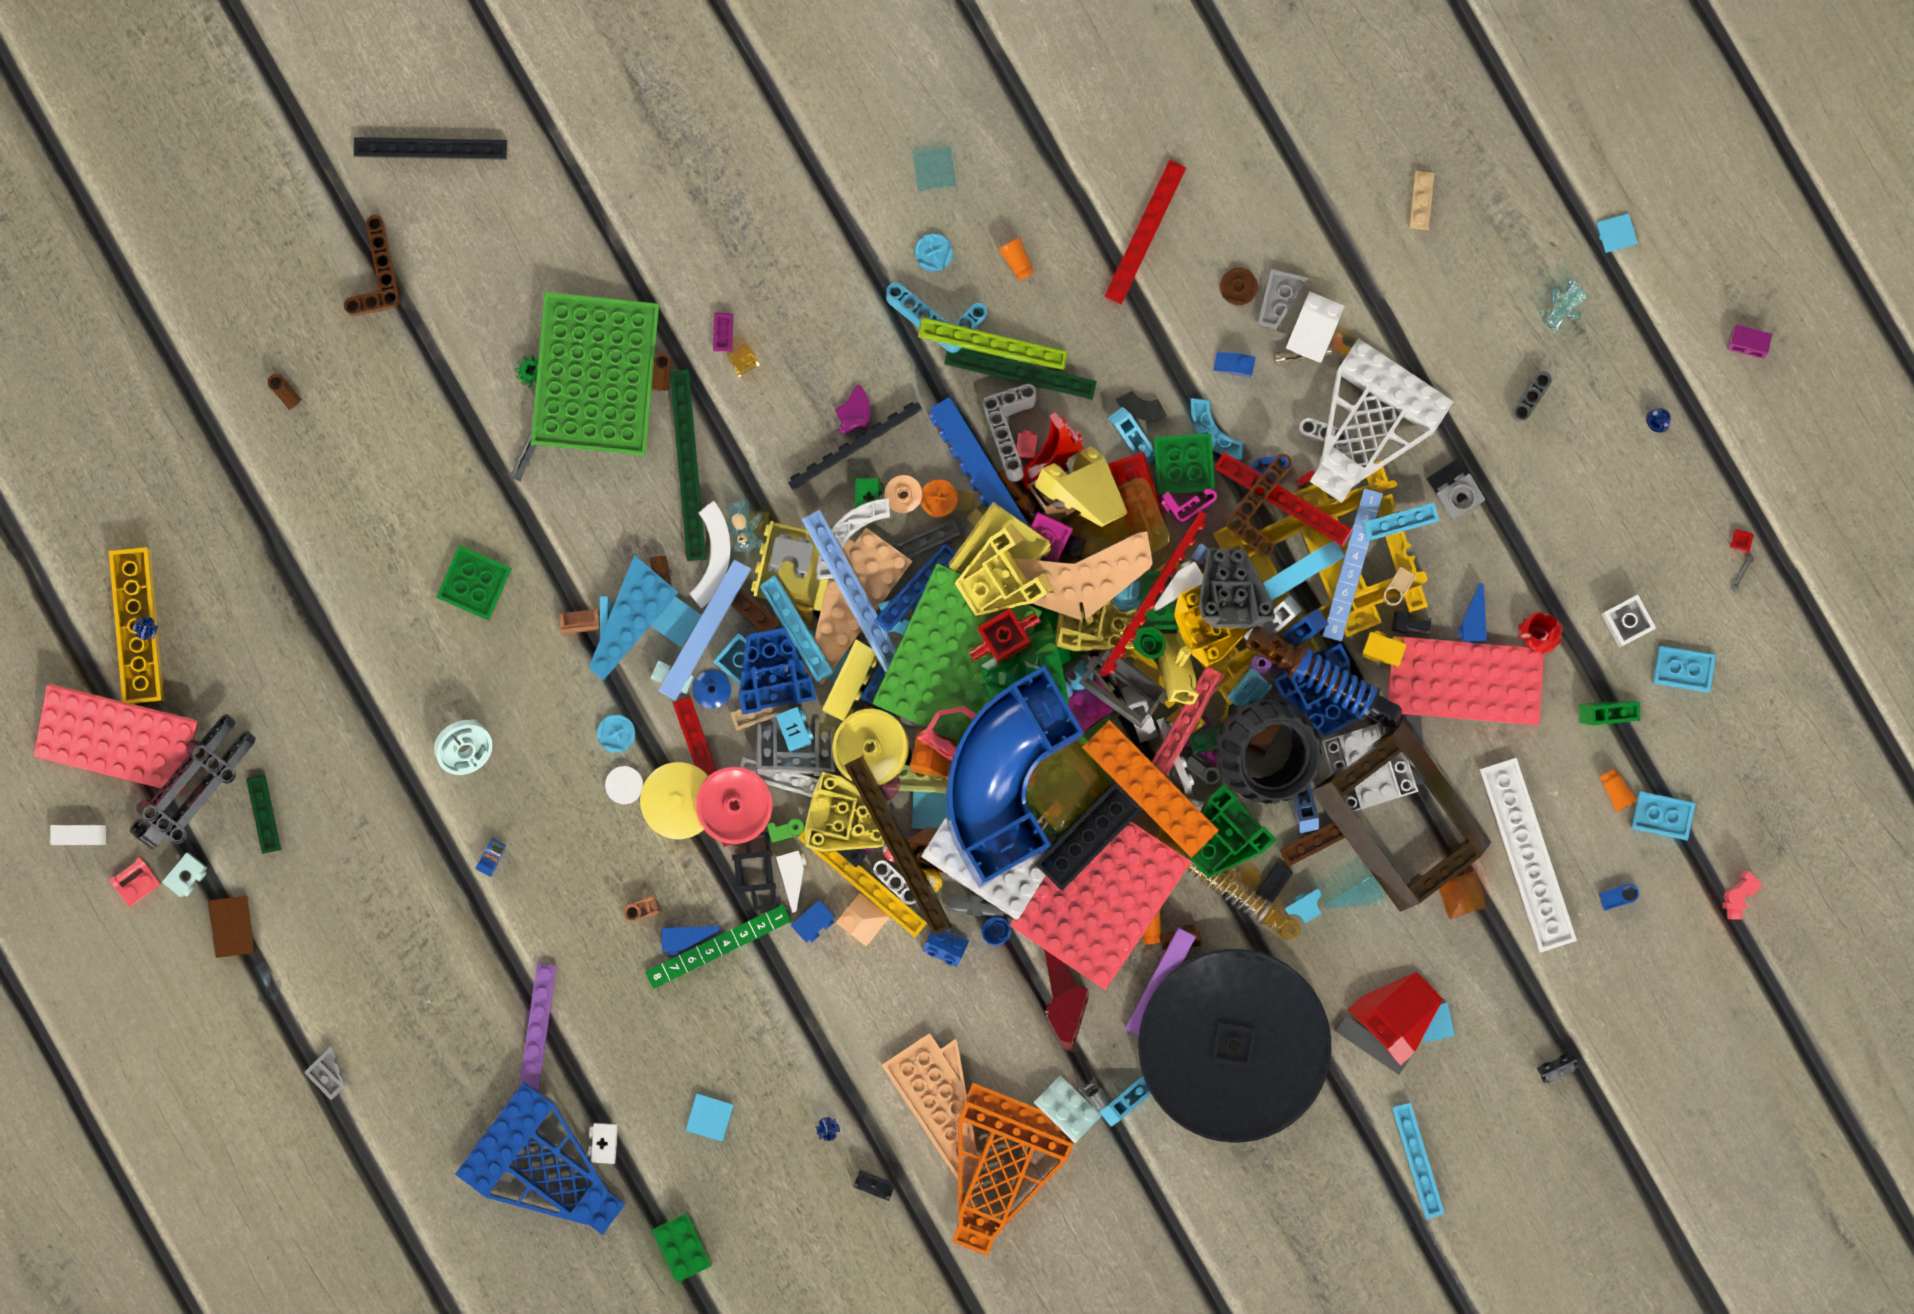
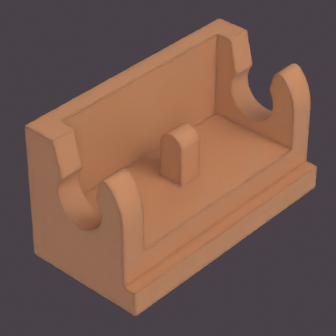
(579, 621)

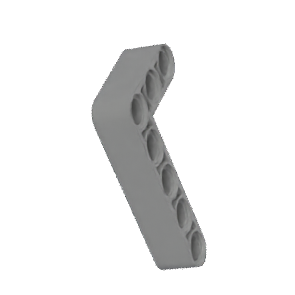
(1001, 430)

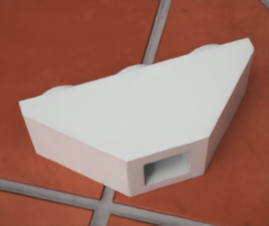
(1138, 704)

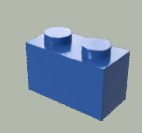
(813, 921)

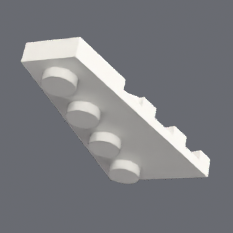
(1184, 779)

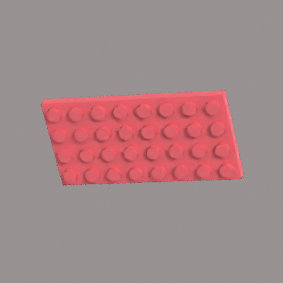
(1468, 681)
(112, 736)

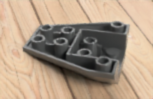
(1233, 591)

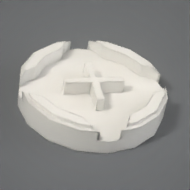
(624, 785)

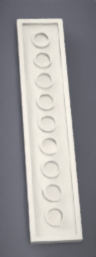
(1528, 855)

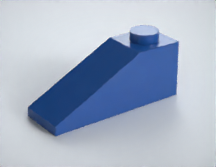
(1474, 621)
(683, 937)

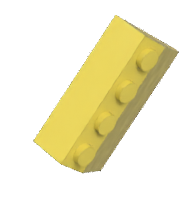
(850, 680)

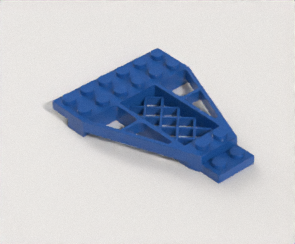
(507, 1138)

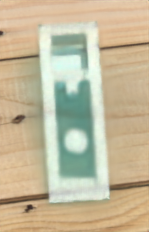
(1361, 894)

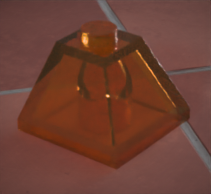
(1462, 895)

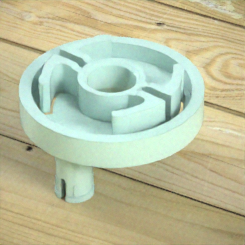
(459, 734)

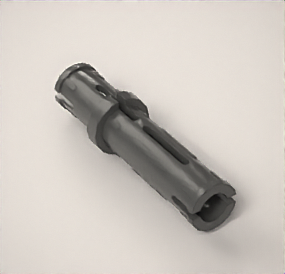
(523, 459)

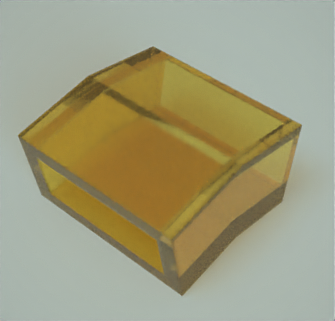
(743, 360)

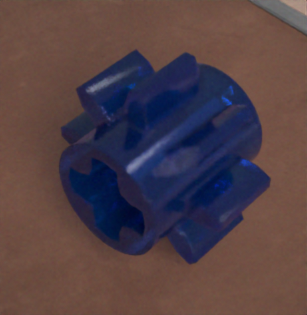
(145, 628)
(827, 1129)

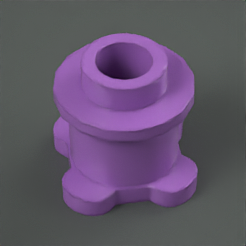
(1261, 670)

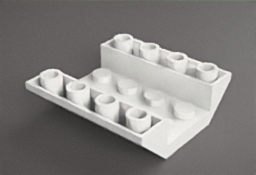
(1386, 784)

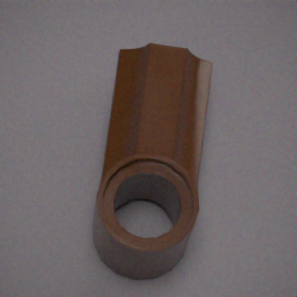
(661, 374)
(284, 392)
(660, 567)

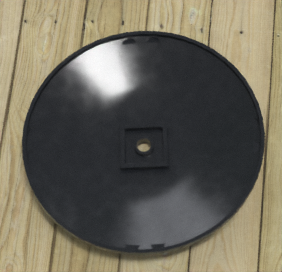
(1279, 1054)

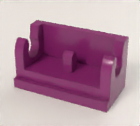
(1749, 341)

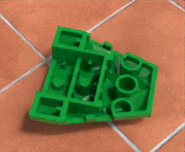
(1039, 654)

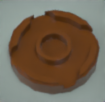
(1238, 286)

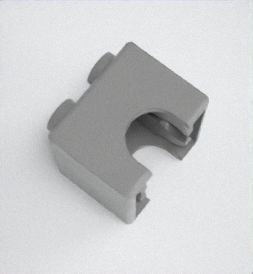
(791, 550)

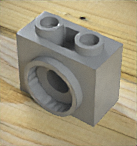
(1463, 485)

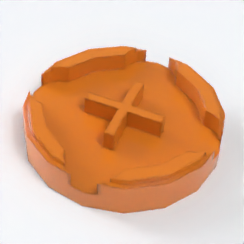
(939, 498)

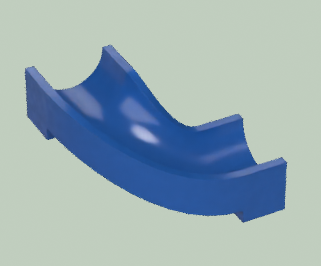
(992, 773)

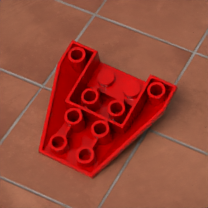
(1398, 1014)

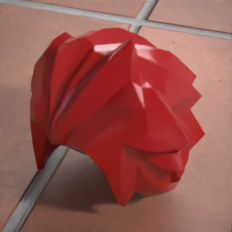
(1541, 632)

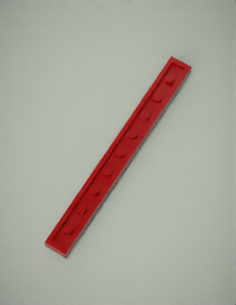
(1149, 601)

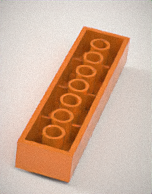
(1150, 788)

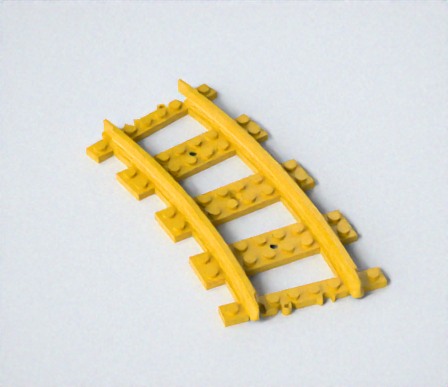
(1363, 609)

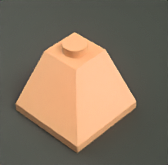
(862, 919)

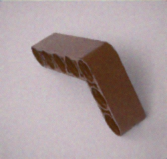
(381, 272)
(1256, 502)

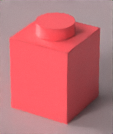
(1026, 445)

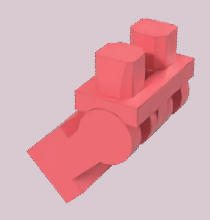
(1736, 896)

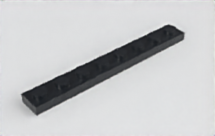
(430, 148)
(847, 449)

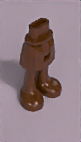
(1025, 501)

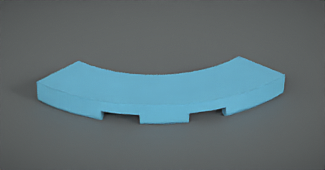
(1205, 424)

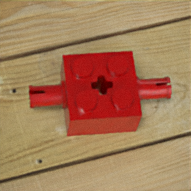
(1006, 624)

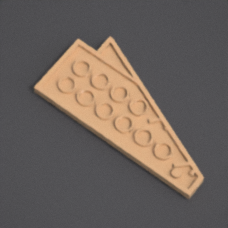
(878, 571)
(935, 1092)

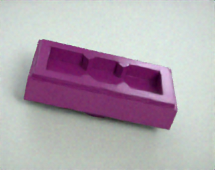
(723, 332)

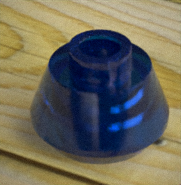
(1658, 420)

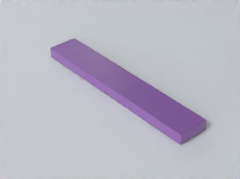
(1169, 962)

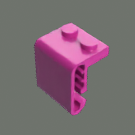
(1189, 509)

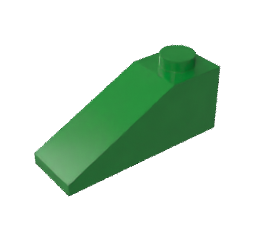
(1609, 712)

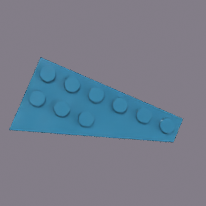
(635, 609)

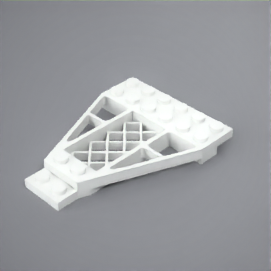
(1386, 384)

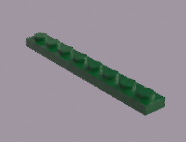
(1021, 373)

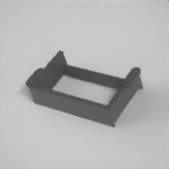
(1133, 678)

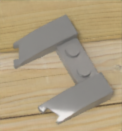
(772, 762)

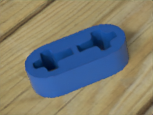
(1267, 461)

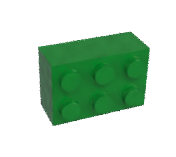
(682, 1247)

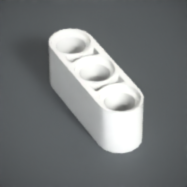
(1316, 433)
(78, 835)
(886, 878)

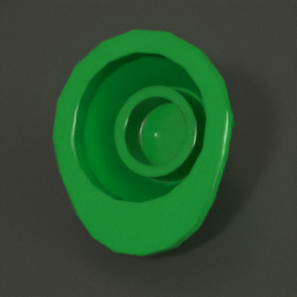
(1149, 642)

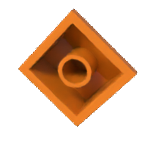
(928, 761)

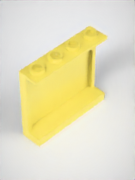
(994, 520)
(800, 590)

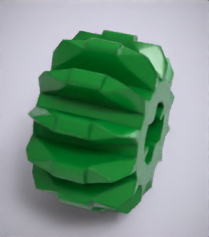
(524, 369)

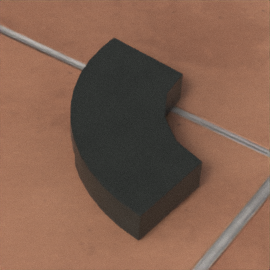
(1141, 408)

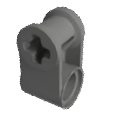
(1095, 1095)

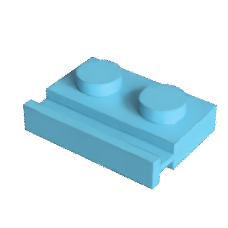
(1249, 688)

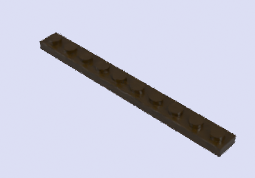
(898, 845)

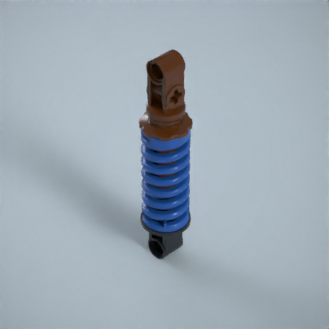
(1315, 672)

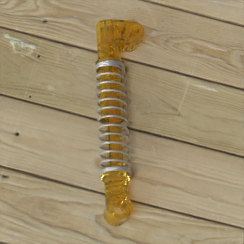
(1221, 882)

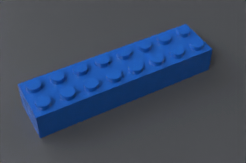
(971, 458)

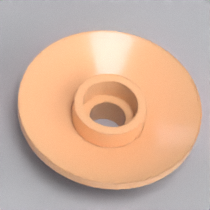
(899, 485)

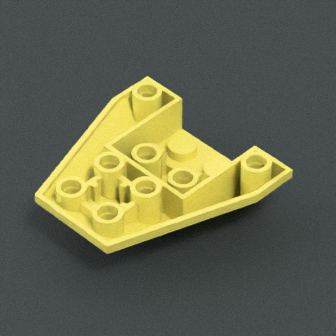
(839, 818)

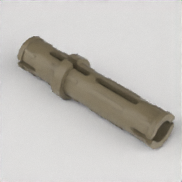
(1290, 356)

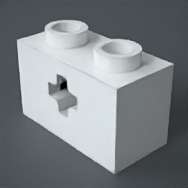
(609, 1133)

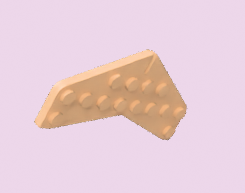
(1092, 579)

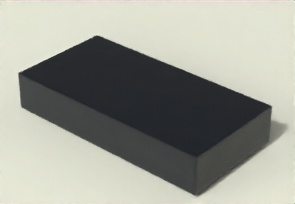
(1274, 882)

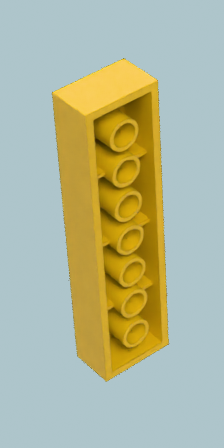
(135, 599)

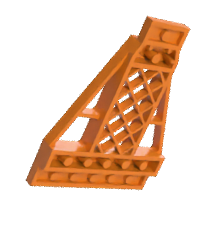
(1015, 1122)

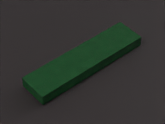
(264, 814)

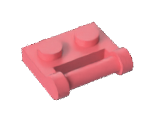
(137, 887)

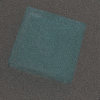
(934, 169)

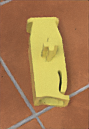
(1177, 671)

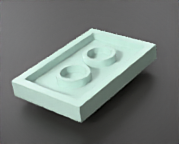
(1067, 1109)

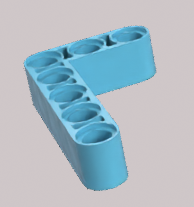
(920, 308)
(1303, 569)

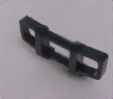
(770, 885)

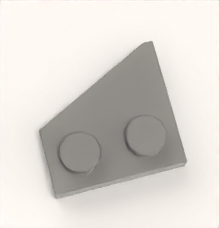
(327, 1074)

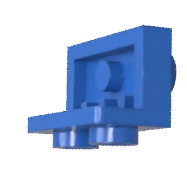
(946, 947)

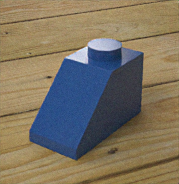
(1234, 364)
(1305, 628)

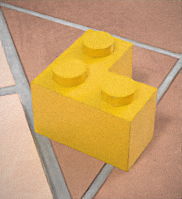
(1384, 649)

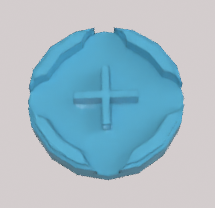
(933, 252)
(616, 733)

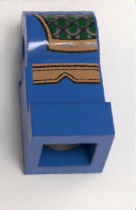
(491, 857)

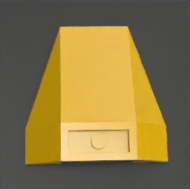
(1205, 642)

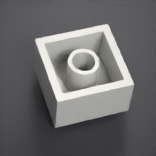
(1628, 621)

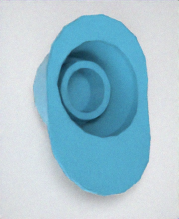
(1129, 597)

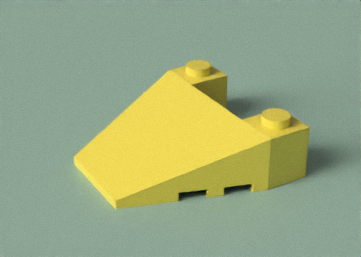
(1087, 489)
(995, 579)

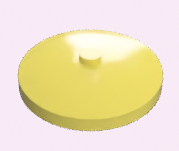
(876, 738)
(670, 800)

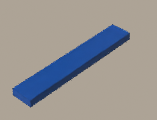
(913, 590)

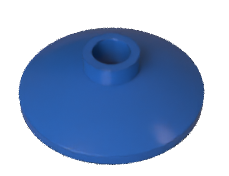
(719, 696)

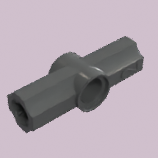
(972, 905)

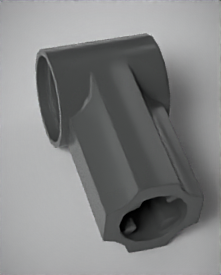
(1201, 767)

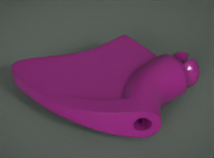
(854, 412)

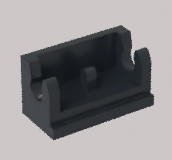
(874, 1185)

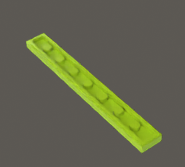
(992, 344)

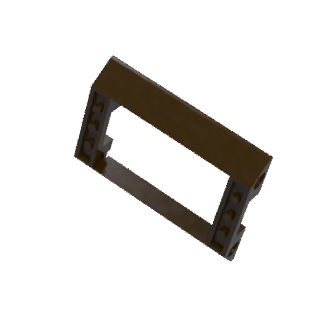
(1462, 855)

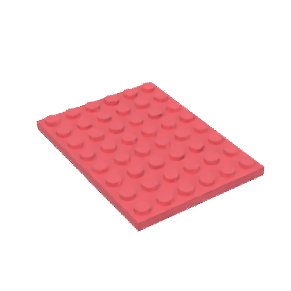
(1106, 906)

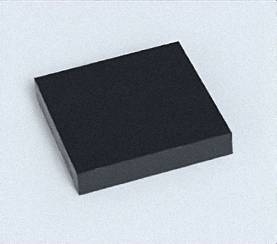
(1447, 475)

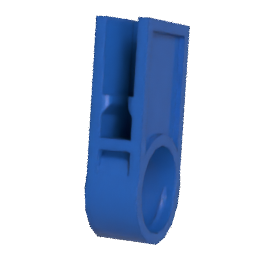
(1613, 898)

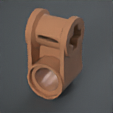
(643, 908)

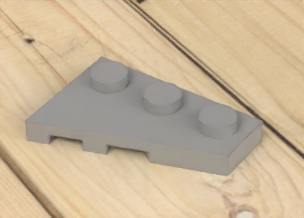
(1278, 297)

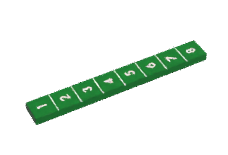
(718, 946)

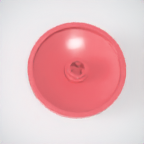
(733, 805)

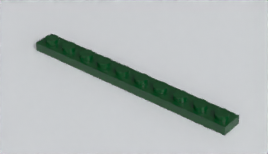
(687, 465)

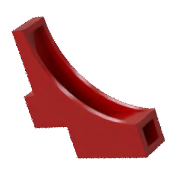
(1058, 448)

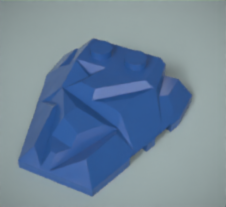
(773, 673)
(1323, 713)

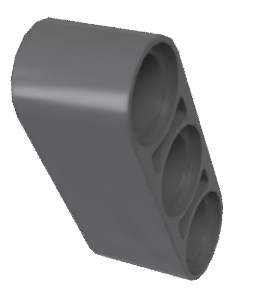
(1538, 390)

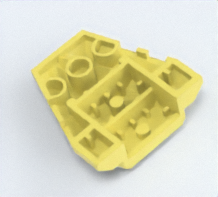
(1095, 633)

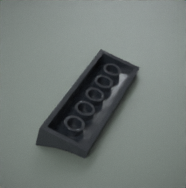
(1088, 835)

